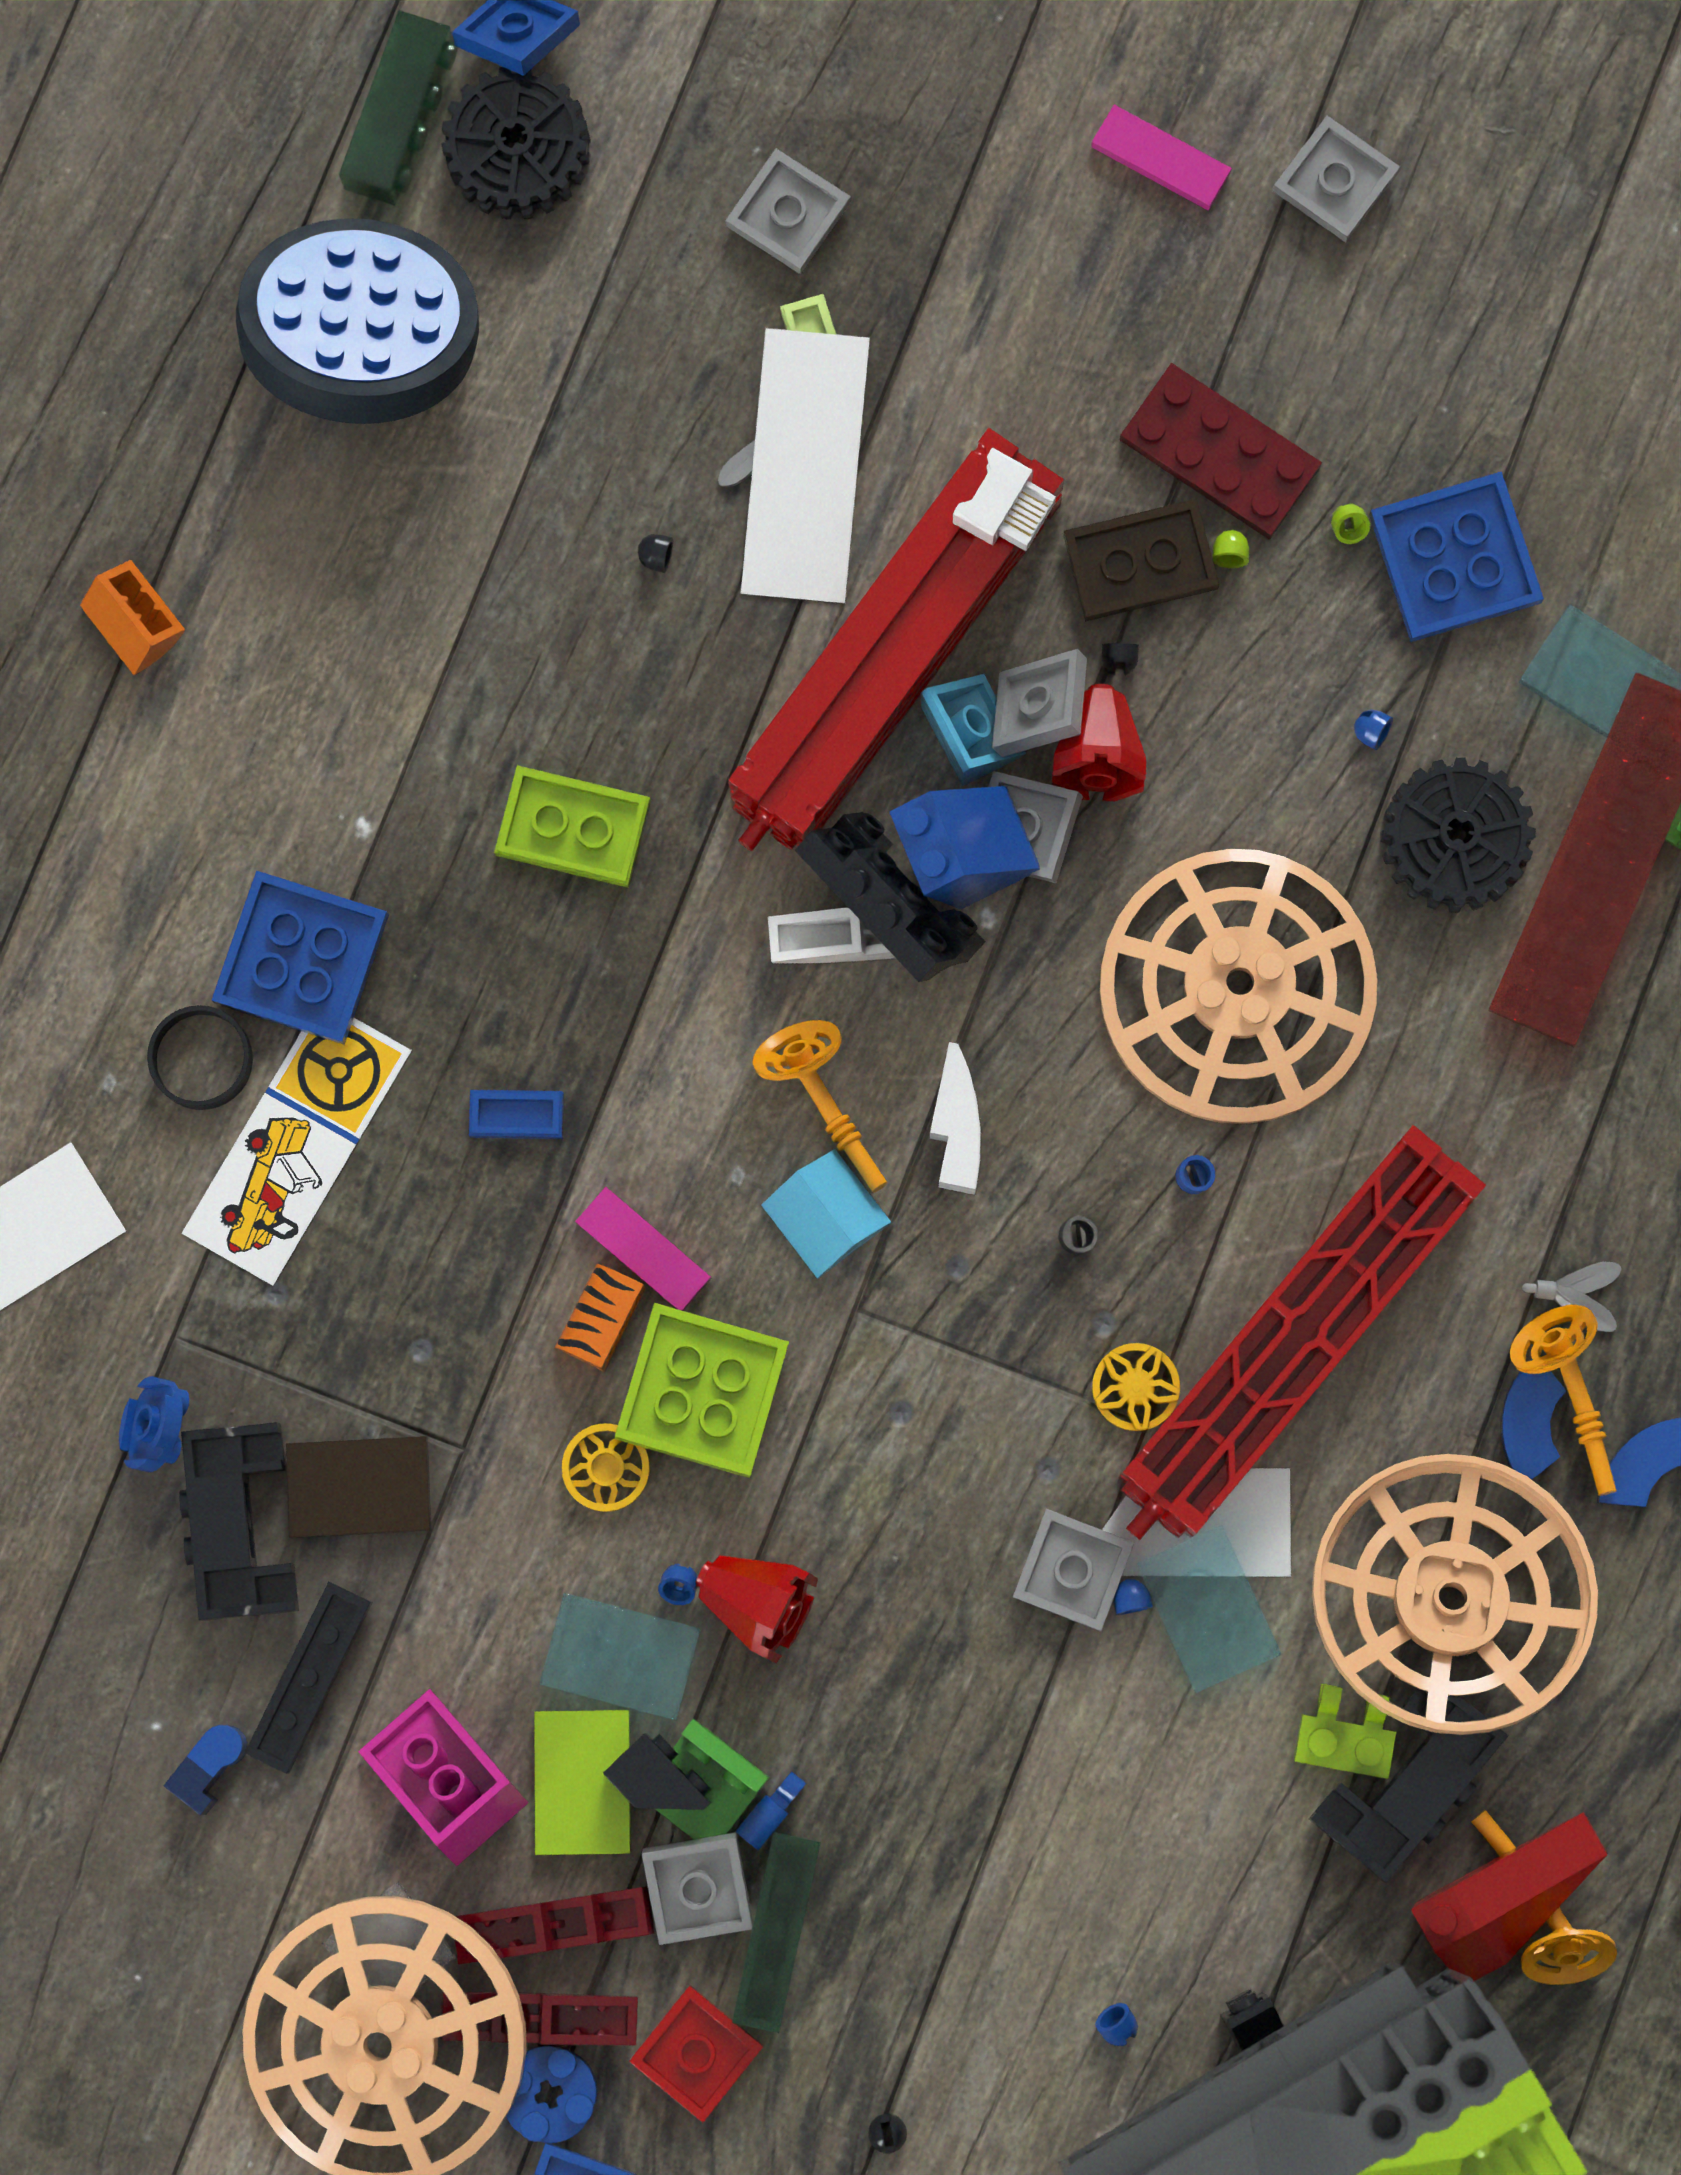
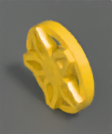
(1136, 1387)
(604, 1468)

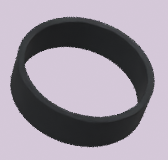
(169, 1022)

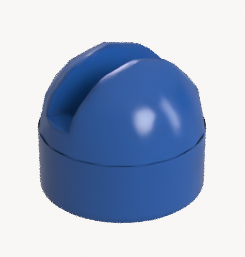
(1373, 728)
(1202, 1172)
(675, 1594)
(1131, 1597)
(1117, 2024)

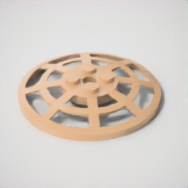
(1231, 1014)
(1473, 1574)
(402, 2020)

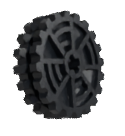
(527, 174)
(1457, 800)

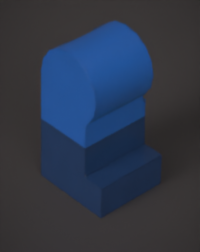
(204, 1765)

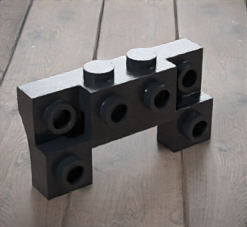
(862, 874)
(222, 1522)
(1415, 1797)

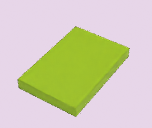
(572, 826)
(573, 1798)

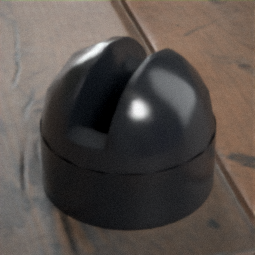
(656, 552)
(1120, 653)
(1085, 1233)
(876, 2133)

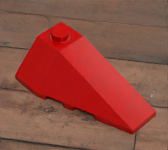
(1499, 1906)

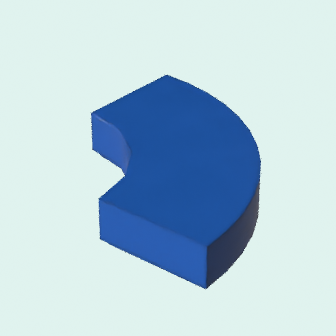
(1527, 1422)
(1643, 1462)

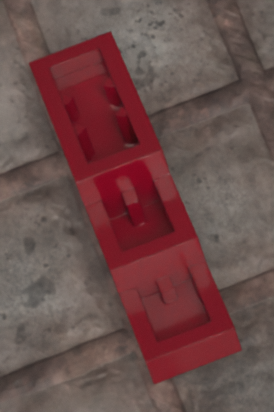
(561, 1923)
(560, 2019)

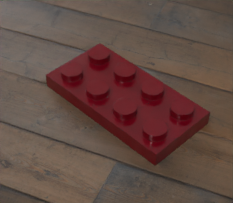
(1220, 451)

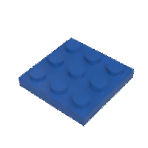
(1456, 556)
(300, 957)

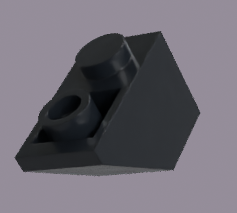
(653, 1780)
(1250, 2018)

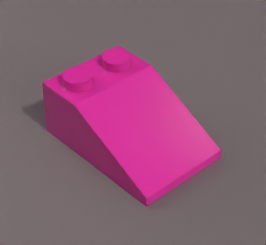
(443, 1777)

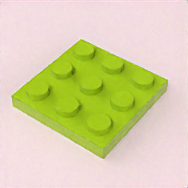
(701, 1390)

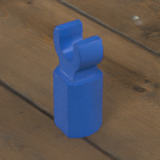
(770, 1812)

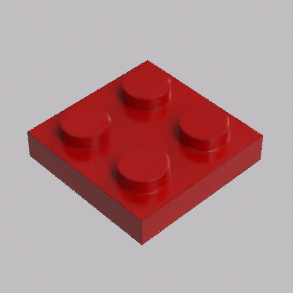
(696, 2053)

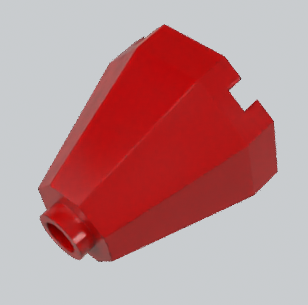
(1107, 751)
(757, 1600)

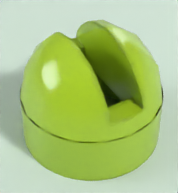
(1359, 522)
(1231, 550)

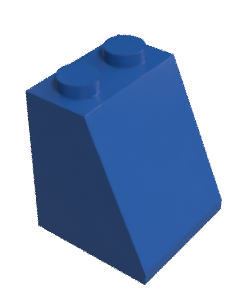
(964, 843)

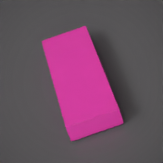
(1161, 157)
(643, 1249)

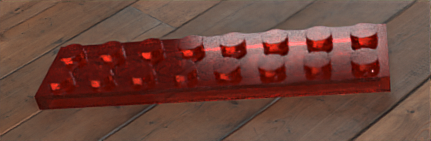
(1598, 868)

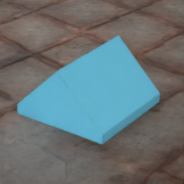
(964, 725)
(825, 1212)

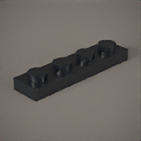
(308, 1678)

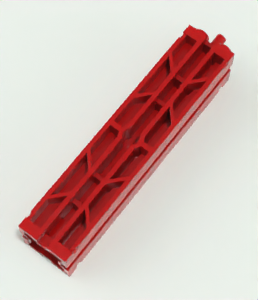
(878, 662)
(1298, 1336)

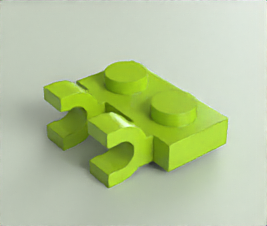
(1342, 1744)

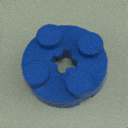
(153, 1424)
(574, 2106)

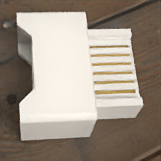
(1005, 504)

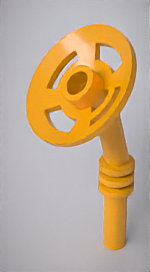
(804, 1066)
(1562, 1354)
(1566, 1943)

